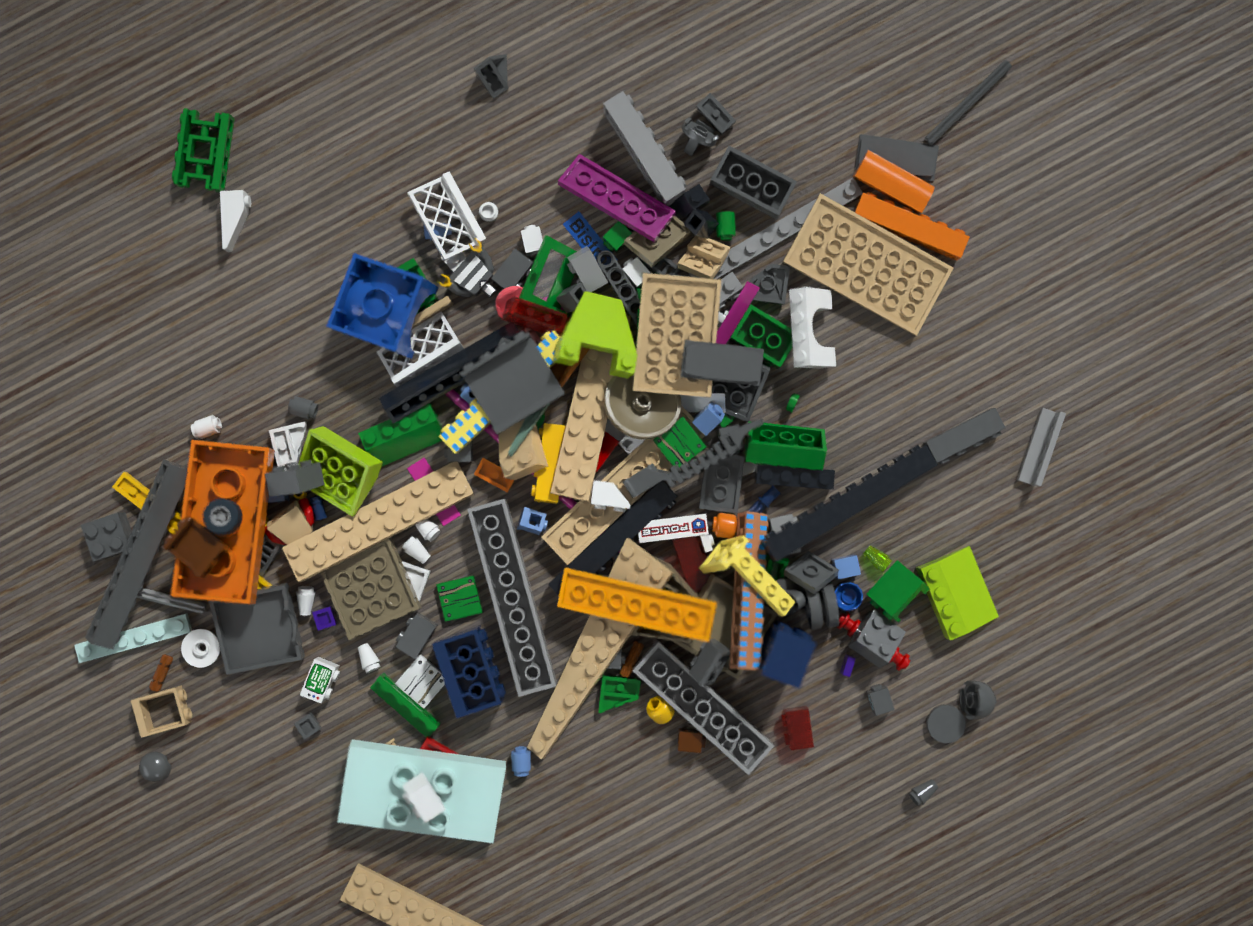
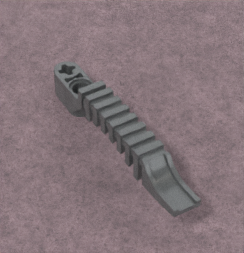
(651, 475)

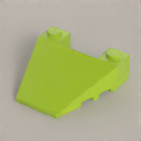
(599, 325)

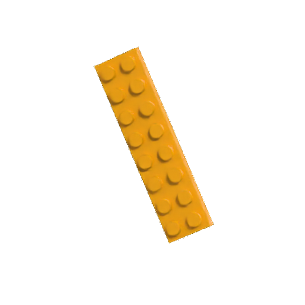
(637, 604)

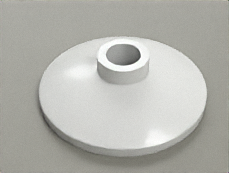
(191, 648)

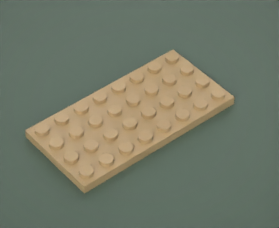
(868, 264)

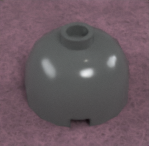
(977, 700)

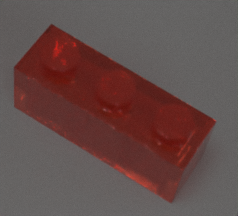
(534, 316)
(690, 560)

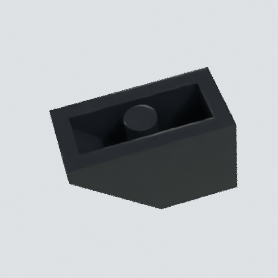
(690, 200)

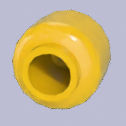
(659, 710)

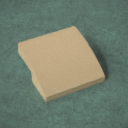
(704, 257)

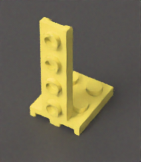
(732, 553)

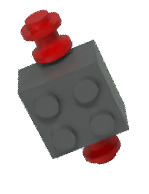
(875, 639)

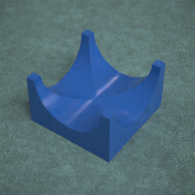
(379, 304)

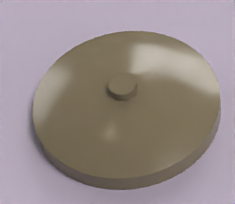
(638, 412)

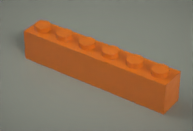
(912, 227)

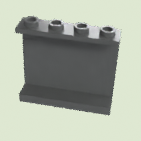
(512, 382)

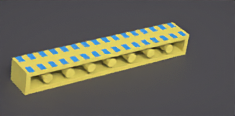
(474, 420)

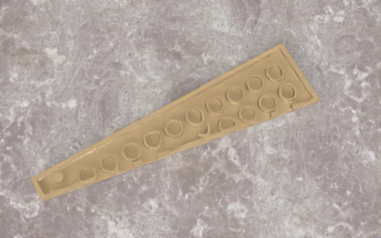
(595, 649)

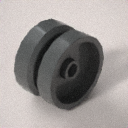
(822, 608)

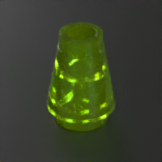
(878, 558)

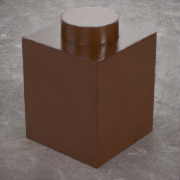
(690, 740)

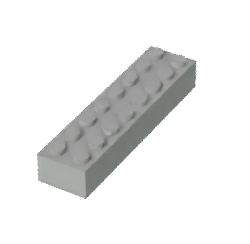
(703, 707)

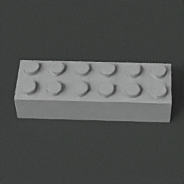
(643, 148)

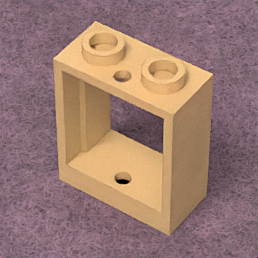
(143, 716)

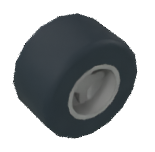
(216, 513)

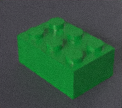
(765, 333)

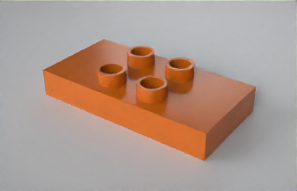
(239, 476)

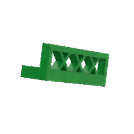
(404, 705)

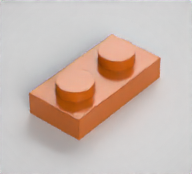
(493, 474)

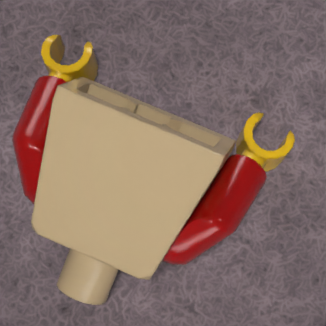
(291, 522)

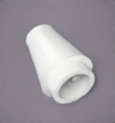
(428, 529)
(416, 550)
(305, 599)
(368, 658)

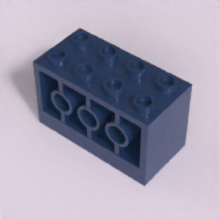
(786, 654)
(459, 679)

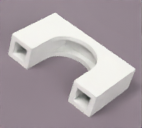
(806, 350)

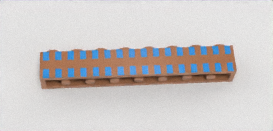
(747, 603)

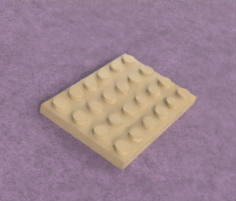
(670, 313)

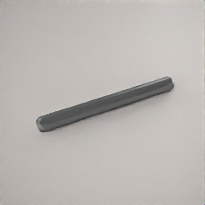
(968, 102)

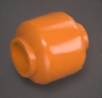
(724, 525)

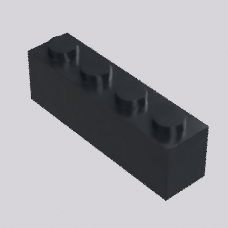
(794, 477)

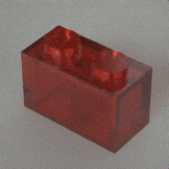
(798, 728)

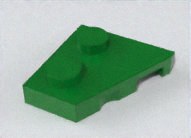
(618, 691)

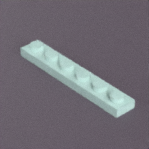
(137, 637)

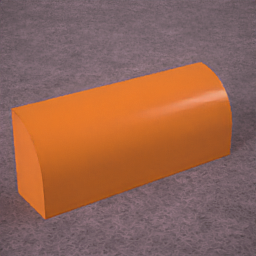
(894, 182)

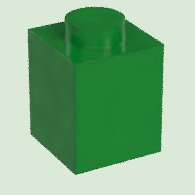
(615, 237)

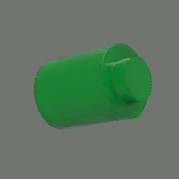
(726, 227)

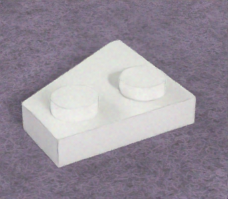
(288, 442)

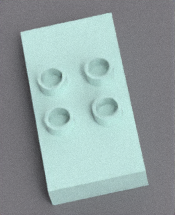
(465, 784)

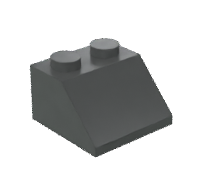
(710, 662)

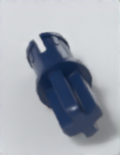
(765, 500)

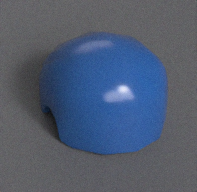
(848, 596)

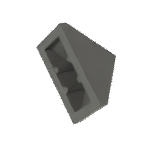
(493, 74)

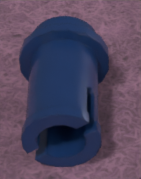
(318, 508)

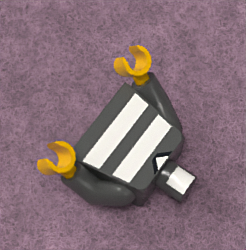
(472, 275)

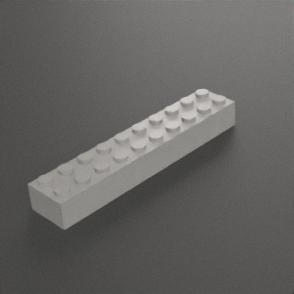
(512, 597)

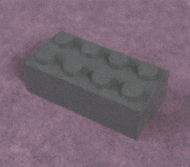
(752, 182)

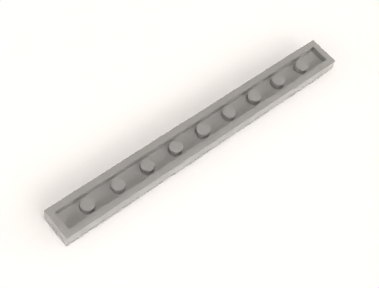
(782, 229)

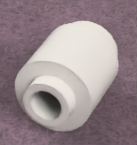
(206, 427)

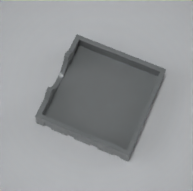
(259, 632)

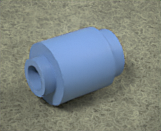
(521, 761)

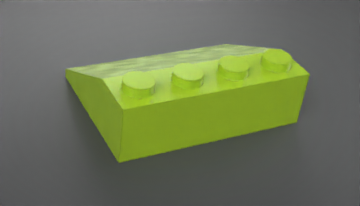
(345, 469)
(957, 593)

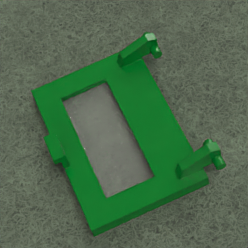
(548, 274)

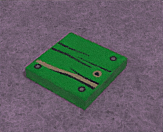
(679, 443)
(459, 598)

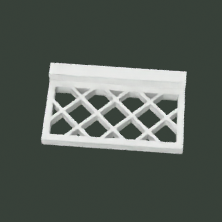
(460, 207)
(431, 359)

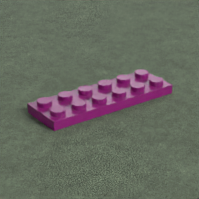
(616, 197)

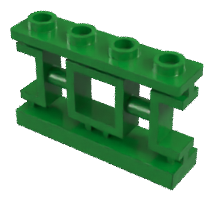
(219, 150)

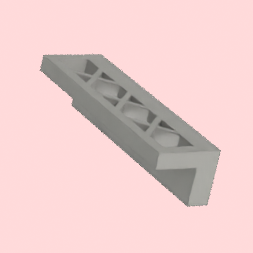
(1041, 447)

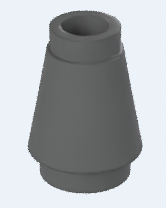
(923, 792)

